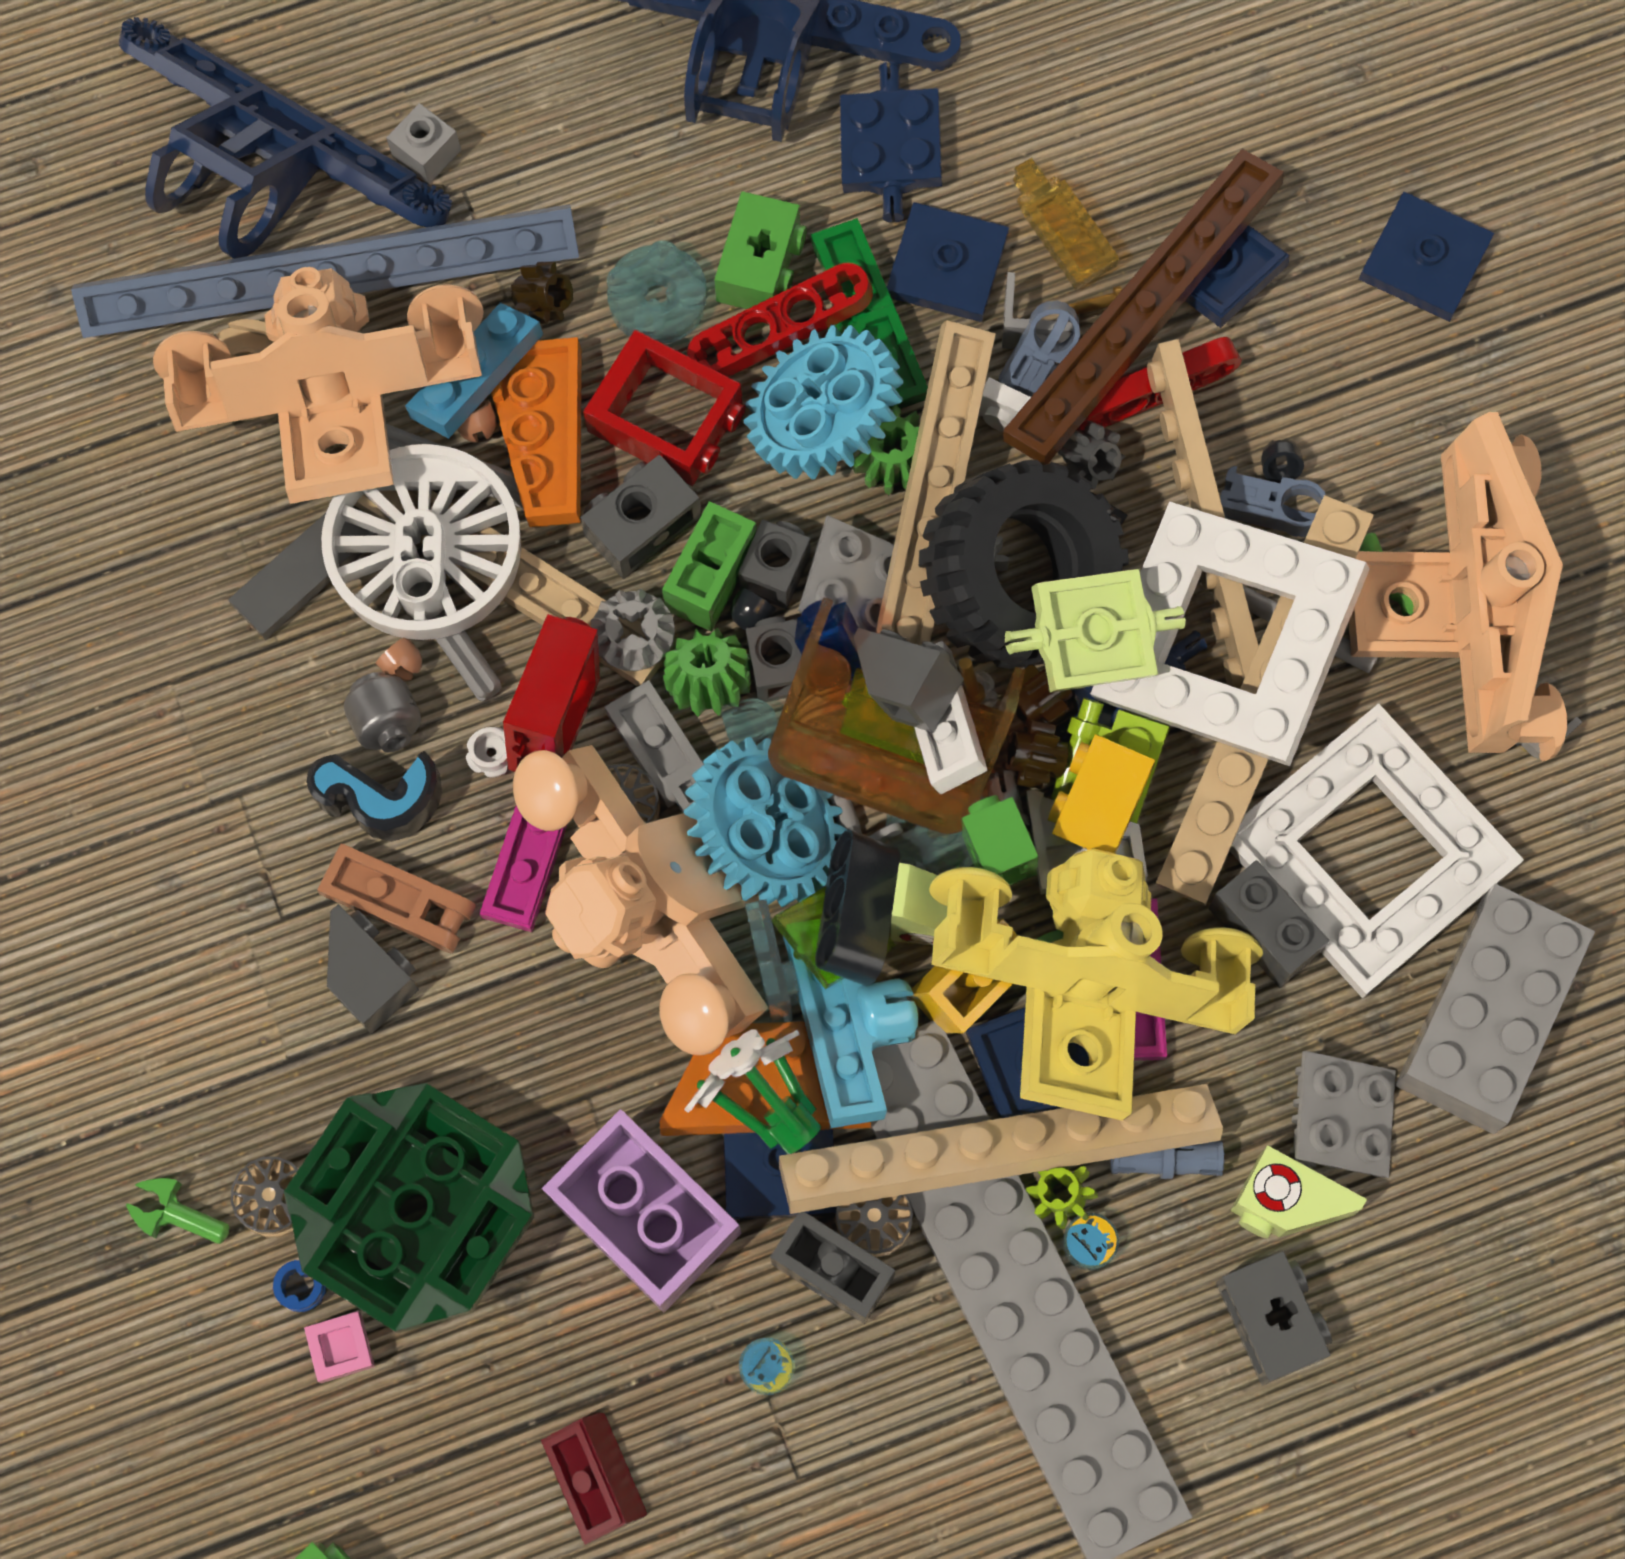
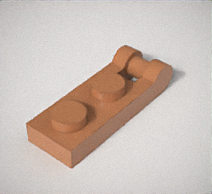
(394, 897)

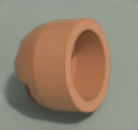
(480, 420)
(401, 660)

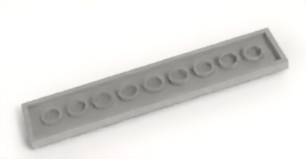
(1030, 1320)

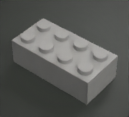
(1495, 1009)

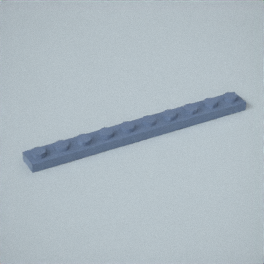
(364, 262)

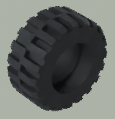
(963, 540)

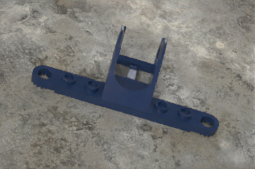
(784, 35)
(257, 119)

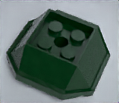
(352, 1195)

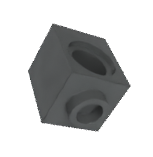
(772, 583)
(770, 680)

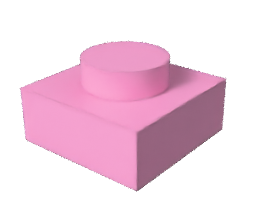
(339, 1347)

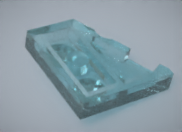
(777, 978)

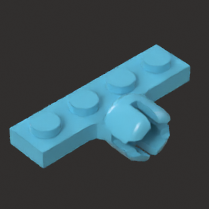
(844, 1030)

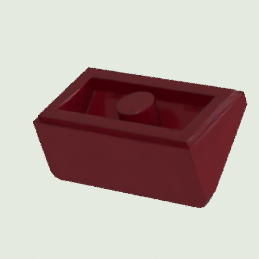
(594, 1477)

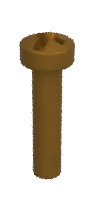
(1096, 302)
(973, 690)

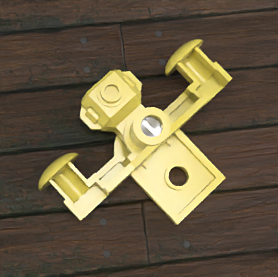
(1094, 976)

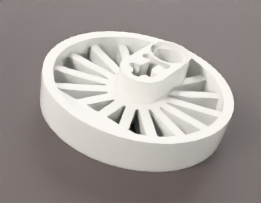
(449, 541)

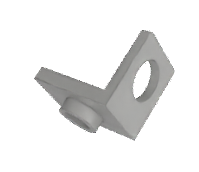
(1015, 327)

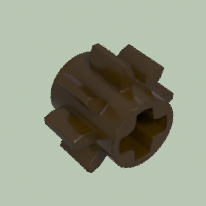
(542, 292)
(1038, 702)
(1036, 754)

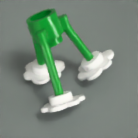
(789, 1121)

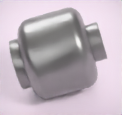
(382, 712)

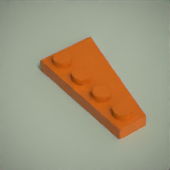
(542, 430)

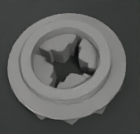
(633, 652)

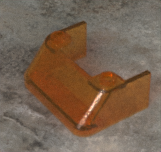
(814, 752)

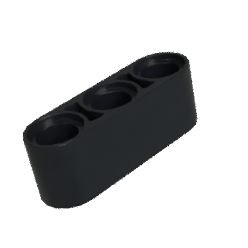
(857, 908)

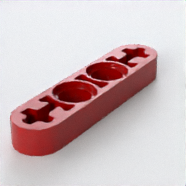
(776, 314)
(1134, 394)

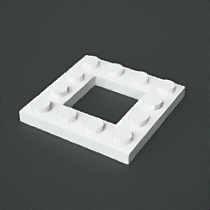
(1324, 597)
(1470, 847)

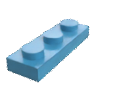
(501, 344)

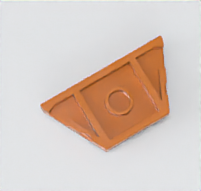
(740, 1089)

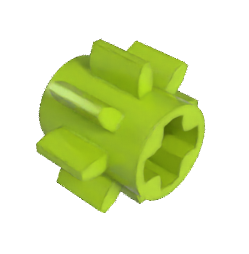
(1058, 1207)

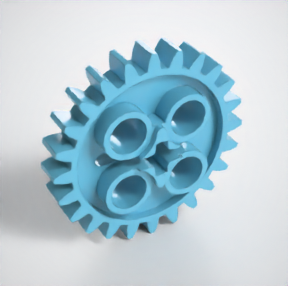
(823, 402)
(761, 825)

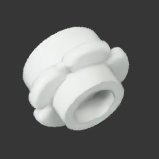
(478, 746)

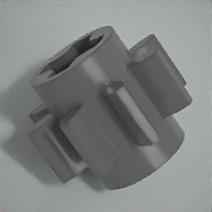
(1092, 453)

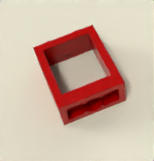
(621, 383)
(553, 690)

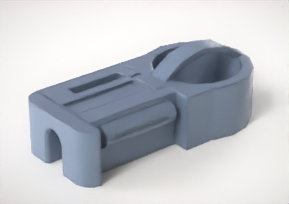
(1034, 359)
(1263, 501)

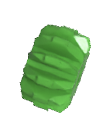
(897, 464)
(707, 672)

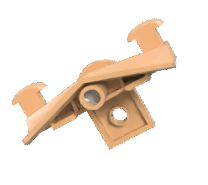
(1481, 600)

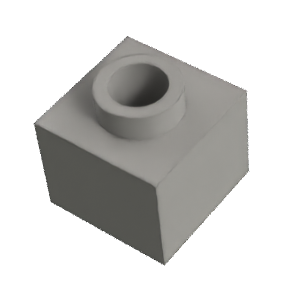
(428, 154)

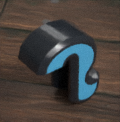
(375, 808)

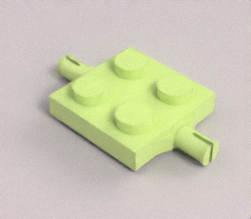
(1094, 630)

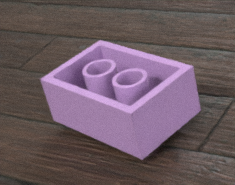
(642, 1210)

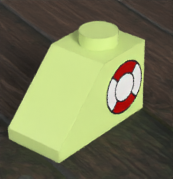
(914, 909)
(1290, 1197)

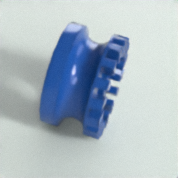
(292, 1301)

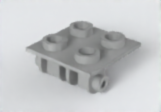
(850, 569)
(1343, 1114)

